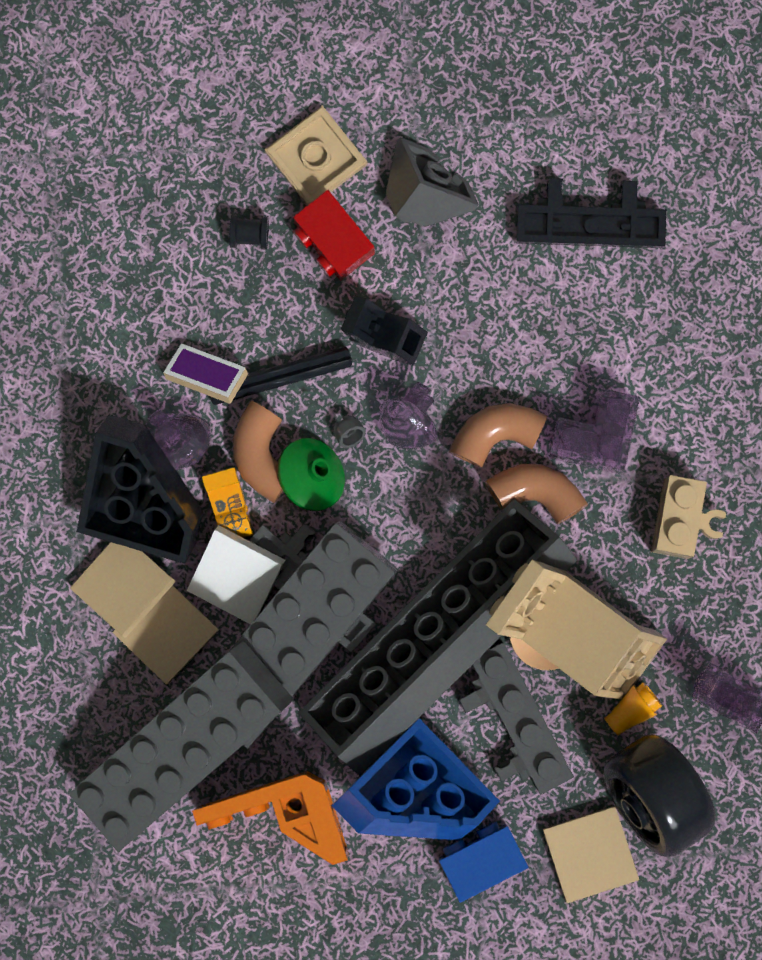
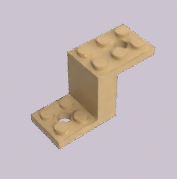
(575, 630)

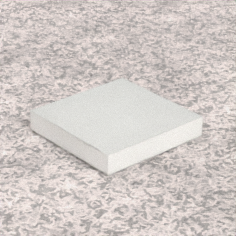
(235, 575)

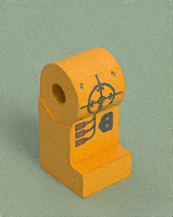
(228, 501)

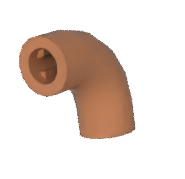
(494, 425)
(253, 452)
(538, 484)

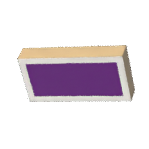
(205, 373)

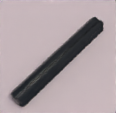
(293, 372)

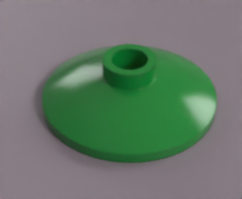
(300, 479)

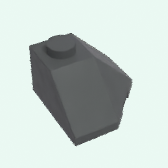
(424, 189)

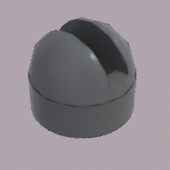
(351, 425)

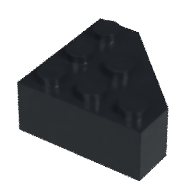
(137, 494)

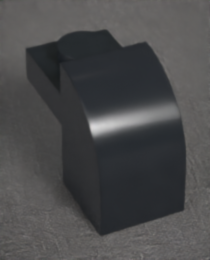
(383, 332)

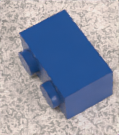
(483, 861)

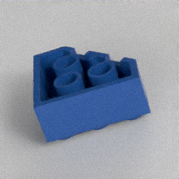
(416, 791)

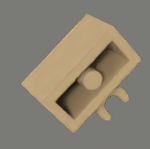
(682, 517)

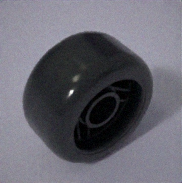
(659, 795)

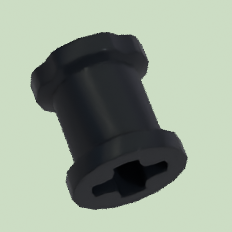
(249, 231)

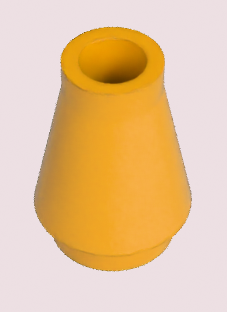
(634, 708)

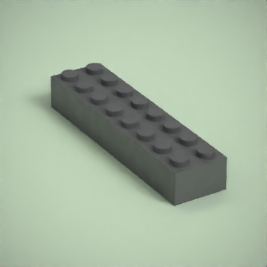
(429, 640)

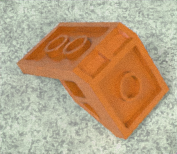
(312, 826)

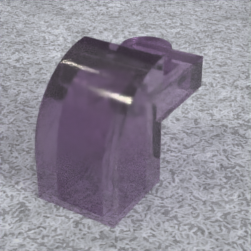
(729, 697)

